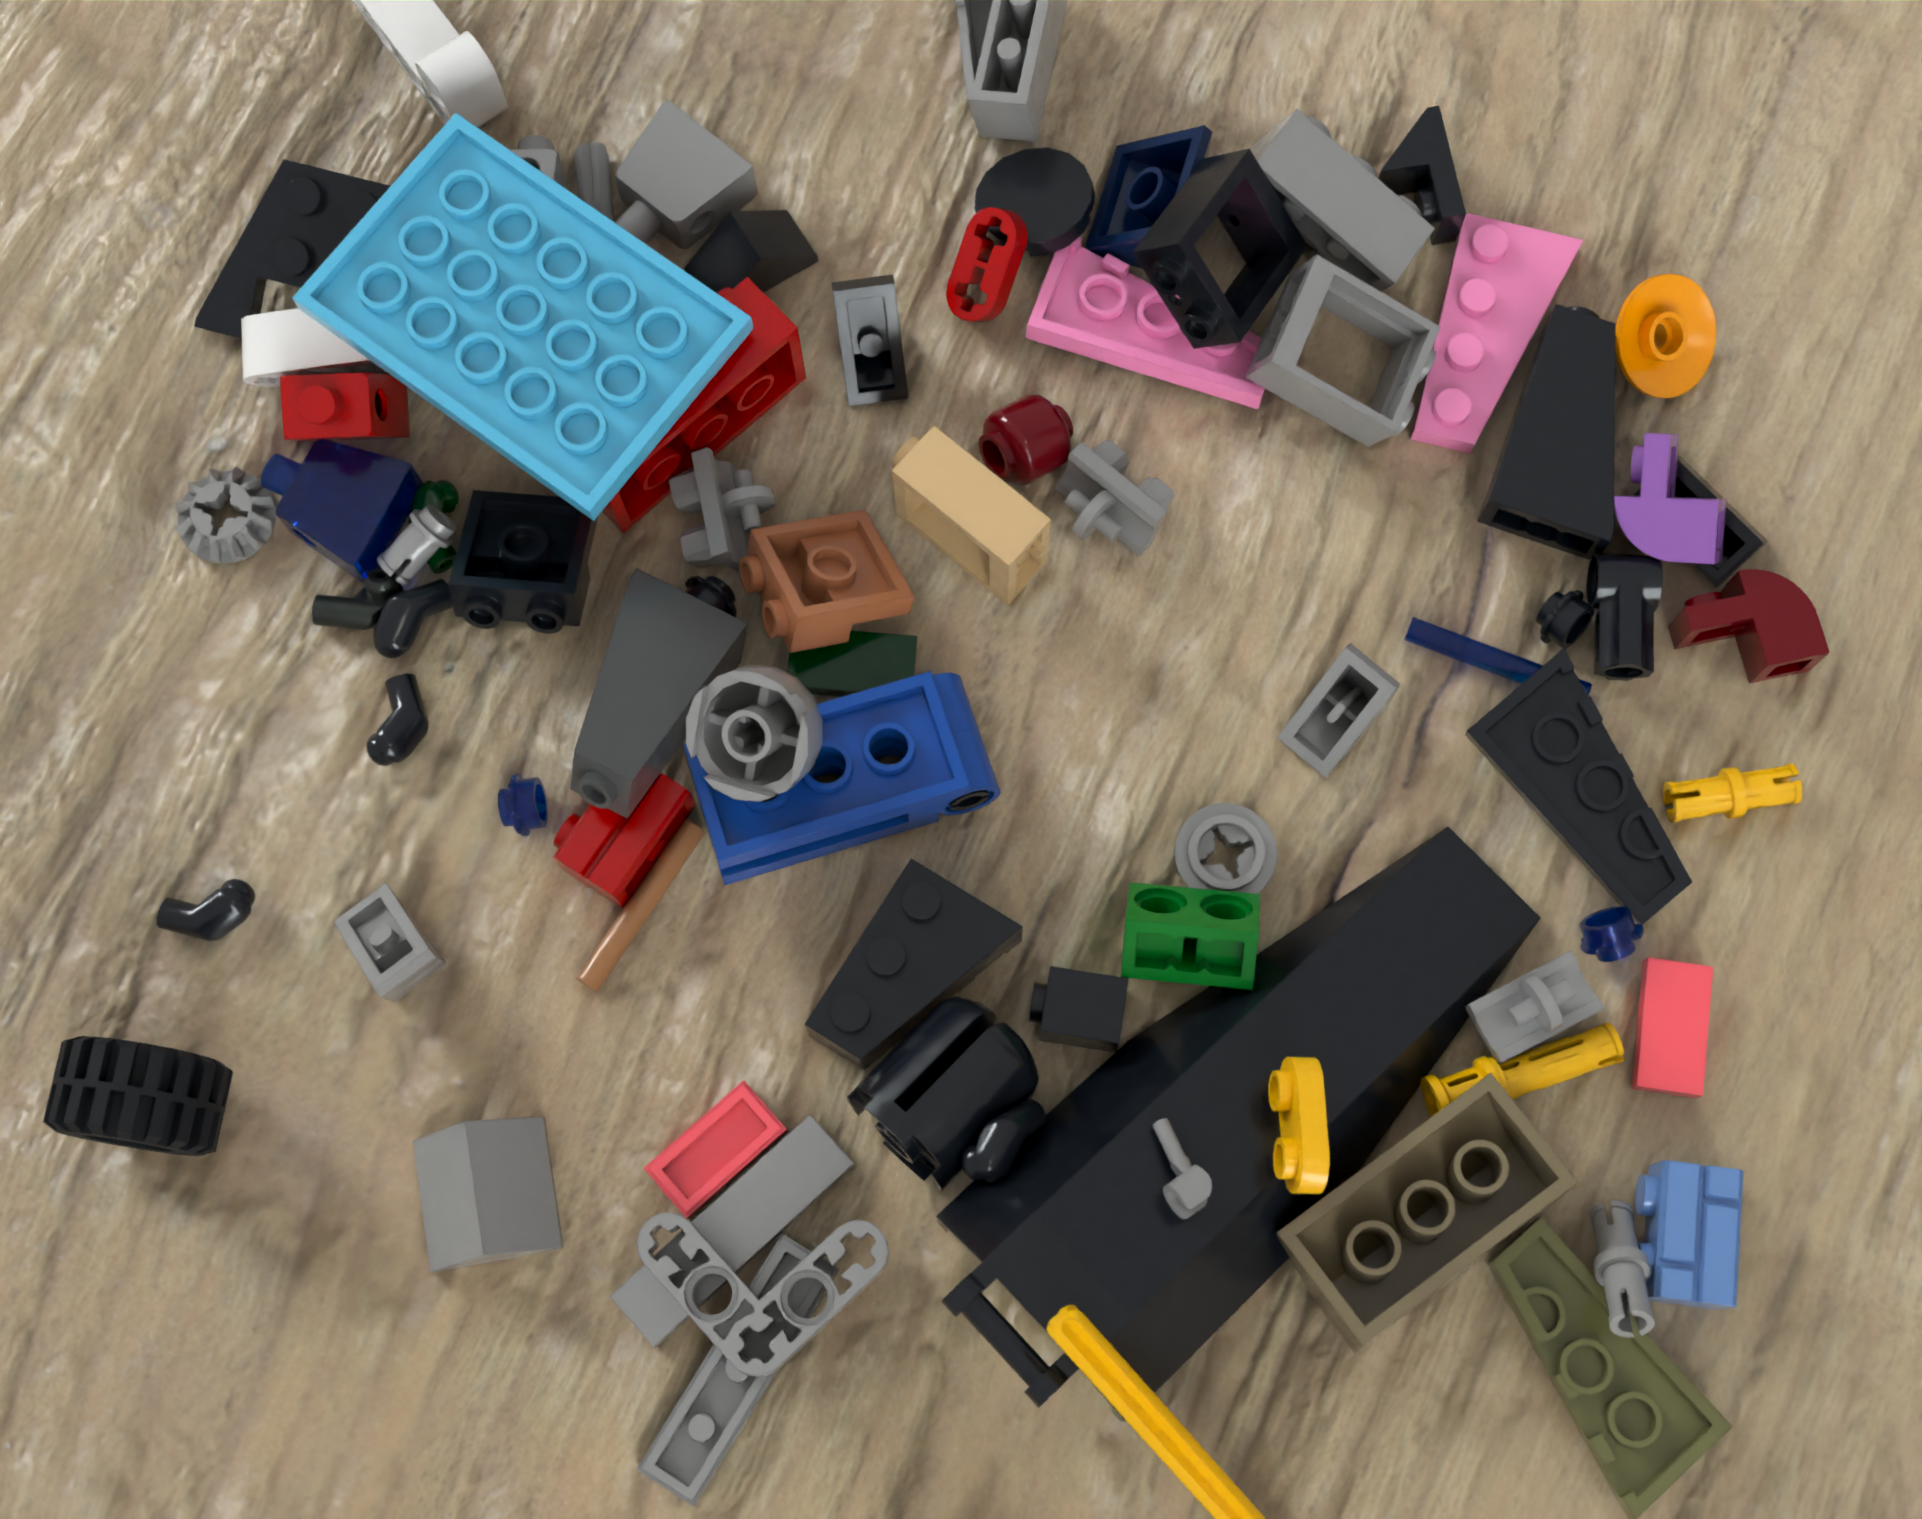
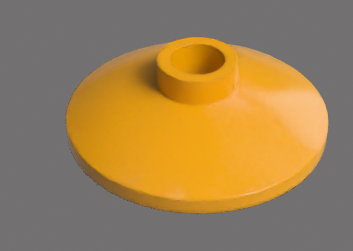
(1665, 335)

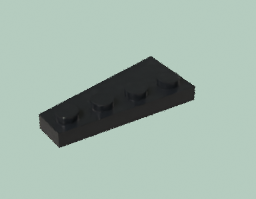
(1570, 773)

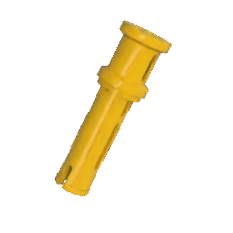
(1532, 1069)

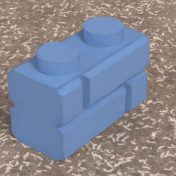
(1691, 1233)

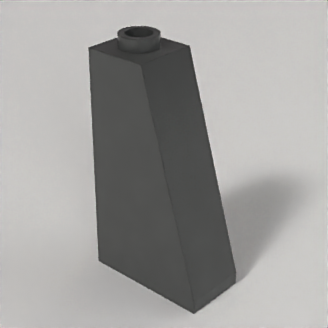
(654, 665)

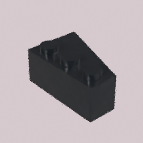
(910, 957)

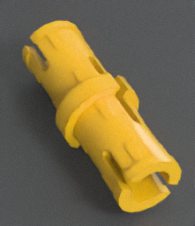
(1732, 792)

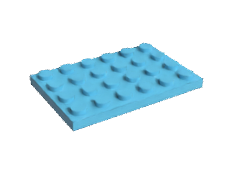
(524, 315)

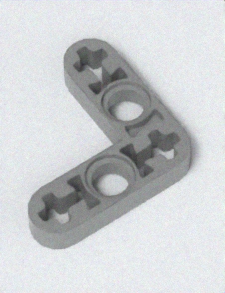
(745, 1307)

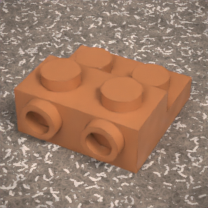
(822, 578)

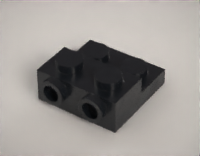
(522, 561)

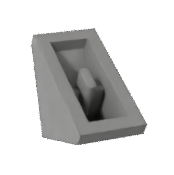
(1339, 710)

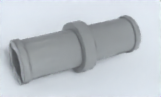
(1622, 1269)

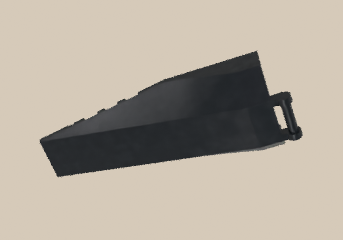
(1083, 1211)

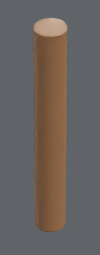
(640, 905)

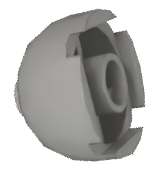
(754, 732)

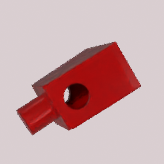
(343, 407)

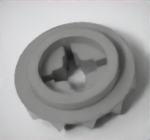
(238, 536)
(1236, 827)

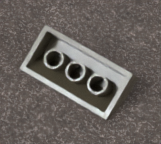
(1424, 1211)

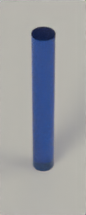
(1474, 652)

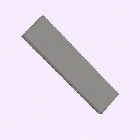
(739, 1224)
(721, 1396)

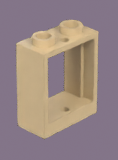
(970, 514)

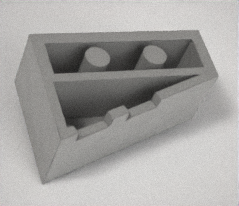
(1008, 62)
(1340, 202)

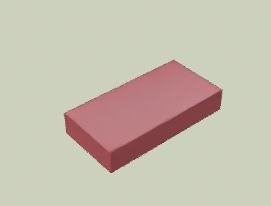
(1672, 1028)
(715, 1150)

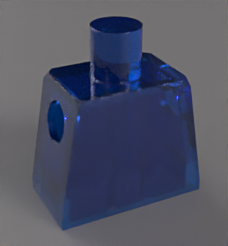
(343, 501)

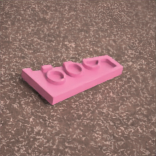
(1121, 320)

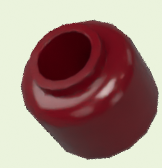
(1026, 439)

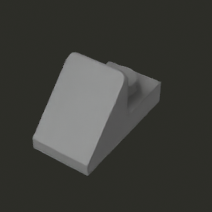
(388, 944)

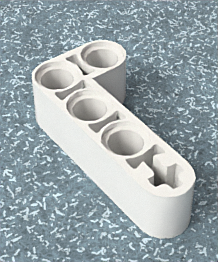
(442, 64)
(294, 345)

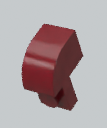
(1768, 618)

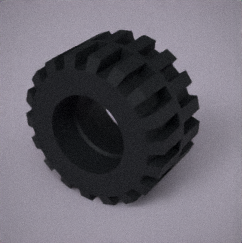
(138, 1096)

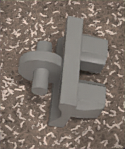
(1109, 500)
(728, 505)
(1534, 1007)

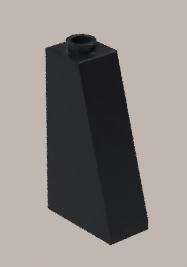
(1560, 445)

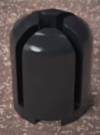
(946, 1086)

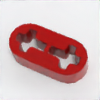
(986, 264)

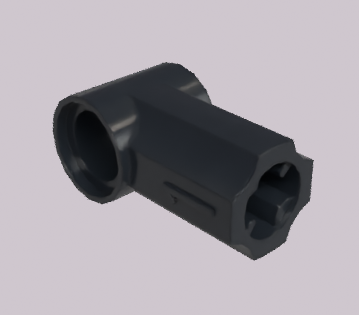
(1624, 596)

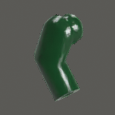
(444, 497)

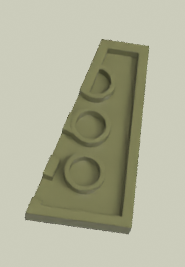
(1622, 1392)

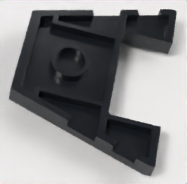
(287, 239)

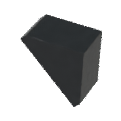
(752, 245)

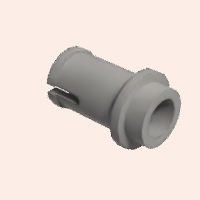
(417, 543)

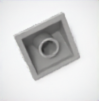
(487, 1192)

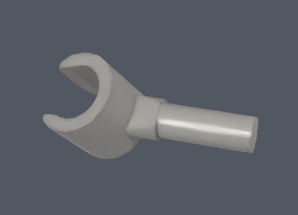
(1192, 1185)

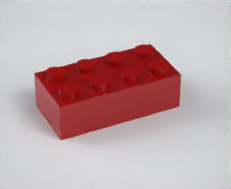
(740, 393)

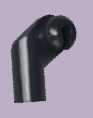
(404, 615)
(213, 916)
(1002, 1140)

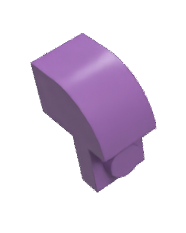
(1666, 524)

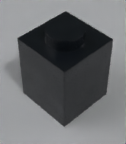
(1080, 1008)

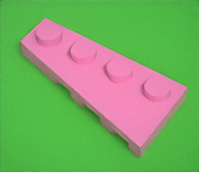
(1489, 311)

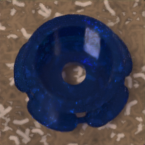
(523, 804)
(1610, 934)

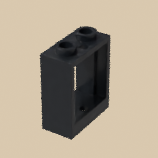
(1259, 227)

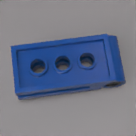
(915, 719)

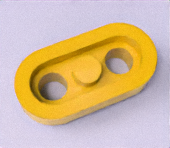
(1303, 1149)

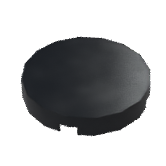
(1048, 193)

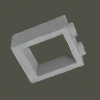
(1410, 335)

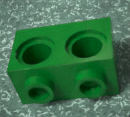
(1191, 936)

